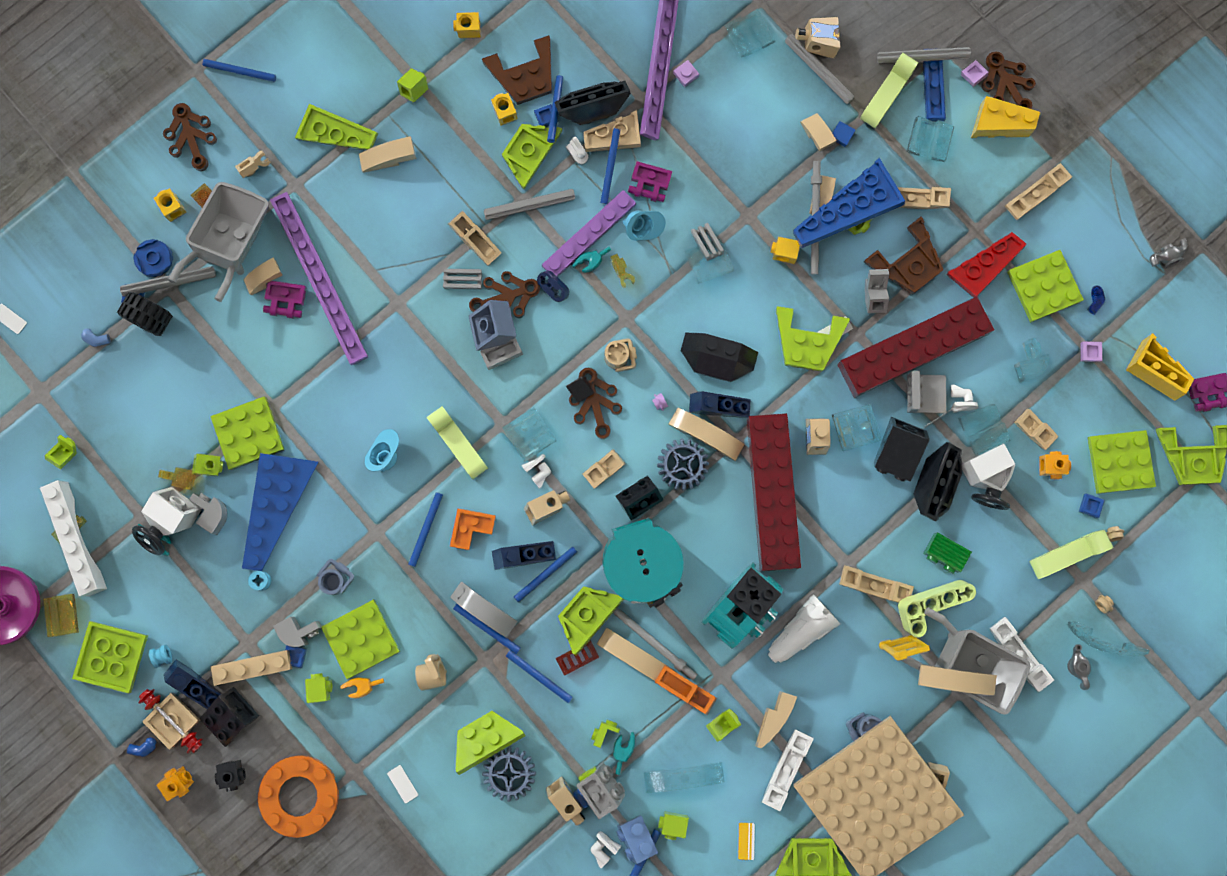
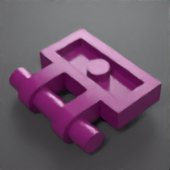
(651, 176)
(285, 293)
(1209, 386)

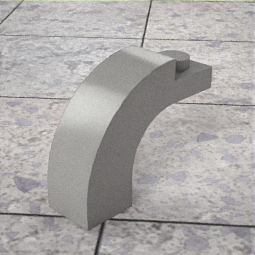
(483, 609)

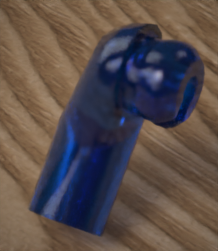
(1098, 299)

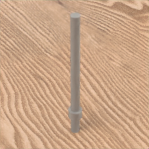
(816, 181)
(679, 664)

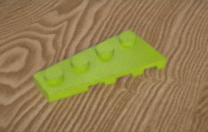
(332, 129)

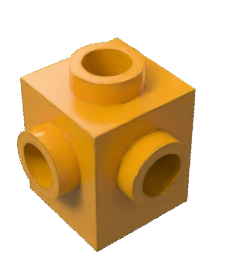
(1054, 465)
(175, 783)

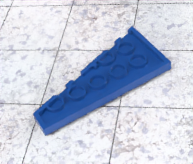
(856, 203)
(275, 496)

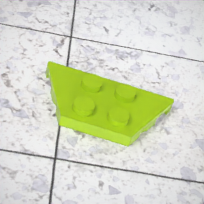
(528, 151)
(586, 615)
(484, 739)
(812, 858)

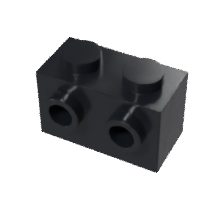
(639, 498)

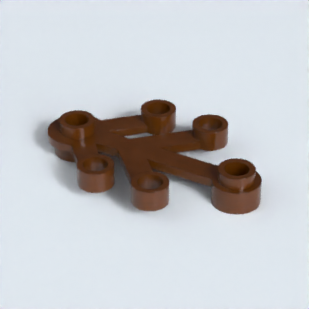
(1007, 80)
(189, 134)
(509, 294)
(594, 400)

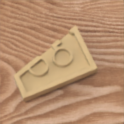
(600, 137)

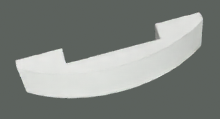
(1007, 637)
(786, 769)

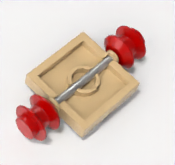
(171, 720)

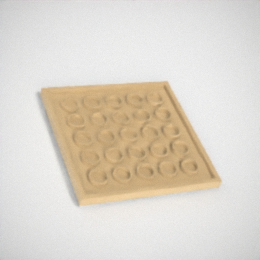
(878, 799)

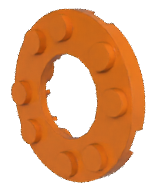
(326, 801)

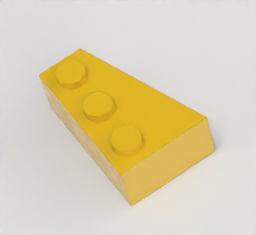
(1004, 119)
(1159, 369)

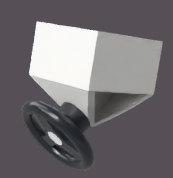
(991, 472)
(167, 514)

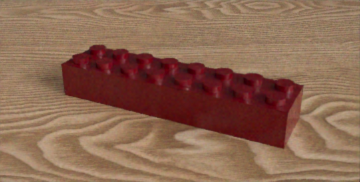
(915, 347)
(773, 492)

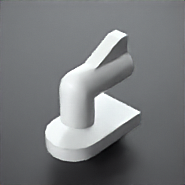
(577, 151)
(968, 403)
(544, 470)
(604, 840)

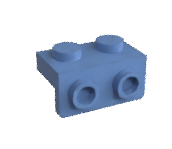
(637, 840)

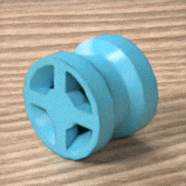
(264, 580)
(160, 656)

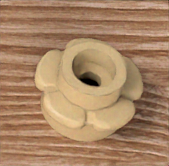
(1115, 533)
(1104, 604)

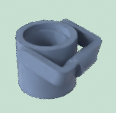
(334, 581)
(863, 725)

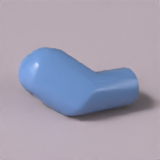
(93, 340)

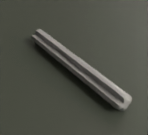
(926, 55)
(819, 69)
(529, 204)
(162, 282)

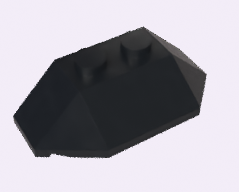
(593, 102)
(718, 356)
(938, 481)

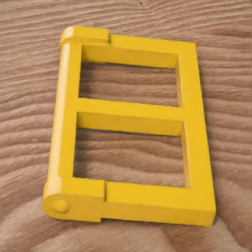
(899, 652)

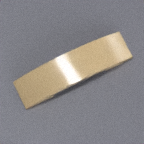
(1038, 191)
(926, 198)
(707, 433)
(874, 585)
(631, 654)
(957, 680)

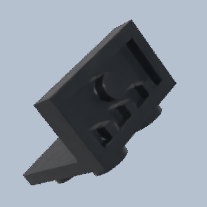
(228, 716)

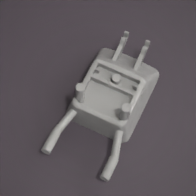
(224, 231)
(975, 653)

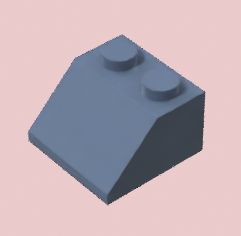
(492, 325)

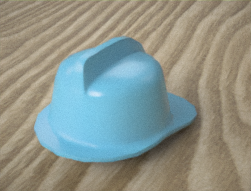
(644, 225)
(383, 451)

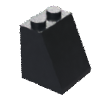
(901, 449)

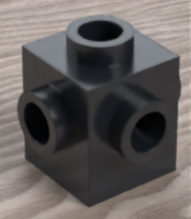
(230, 775)

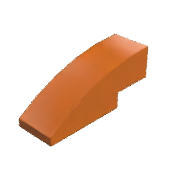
(686, 690)

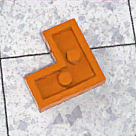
(466, 523)

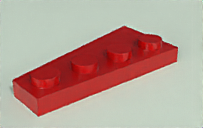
(983, 268)

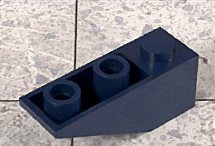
(719, 405)
(523, 555)
(190, 684)

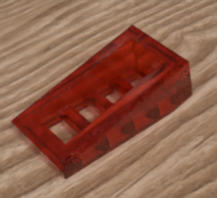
(562, 665)

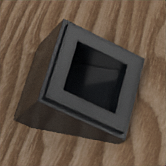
(580, 389)

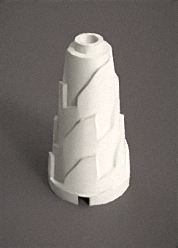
(808, 625)

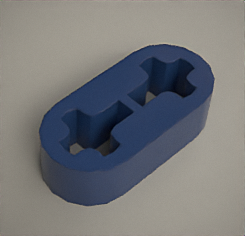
(553, 286)

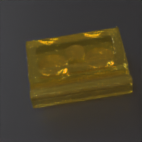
(61, 615)

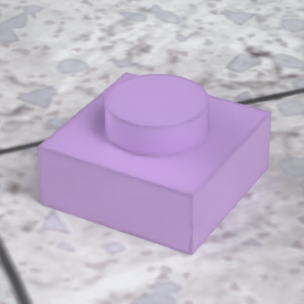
(686, 73)
(974, 73)
(1091, 351)

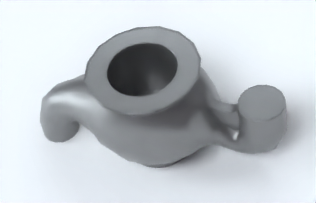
(1170, 254)
(1080, 667)

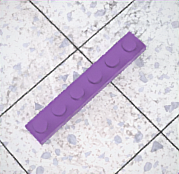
(589, 233)

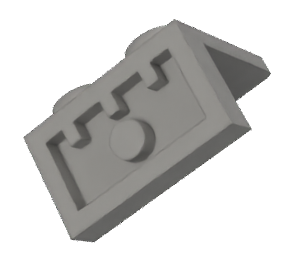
(926, 393)
(602, 791)

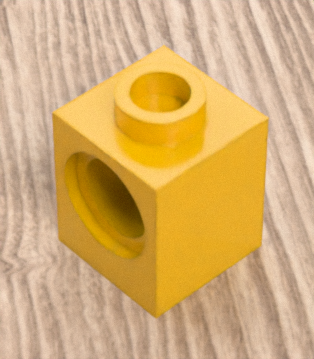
(473, 30)
(504, 116)
(174, 210)
(785, 250)

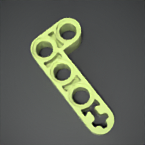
(889, 90)
(457, 442)
(1071, 553)
(937, 603)

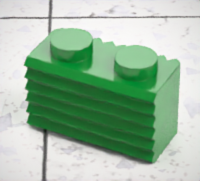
(947, 553)

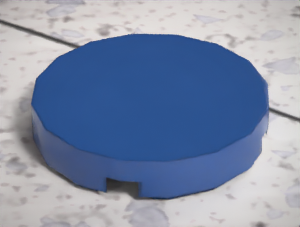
(153, 258)

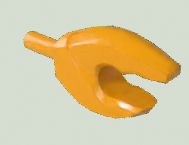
(363, 685)

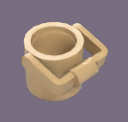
(618, 353)
(431, 674)

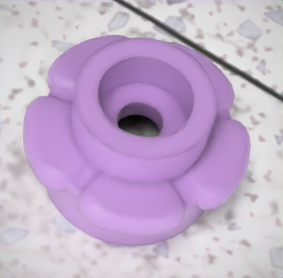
(659, 402)

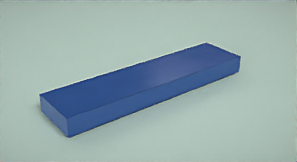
(934, 90)

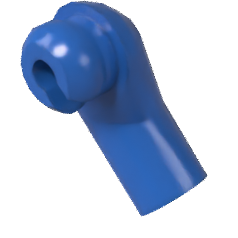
(144, 749)

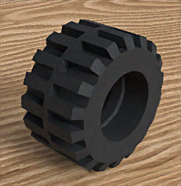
(144, 314)

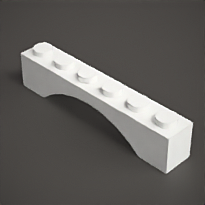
(82, 567)

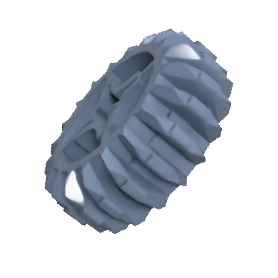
(670, 474)
(518, 773)

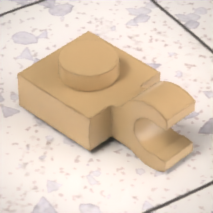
(250, 165)

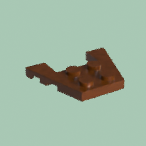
(528, 79)
(915, 266)

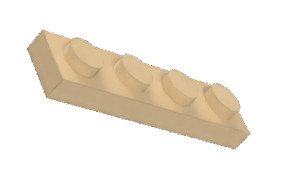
(251, 667)

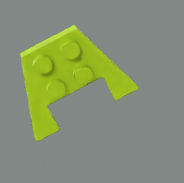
(808, 348)
(1195, 463)

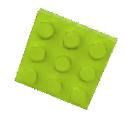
(1045, 285)
(247, 432)
(1121, 462)
(360, 639)
(110, 657)

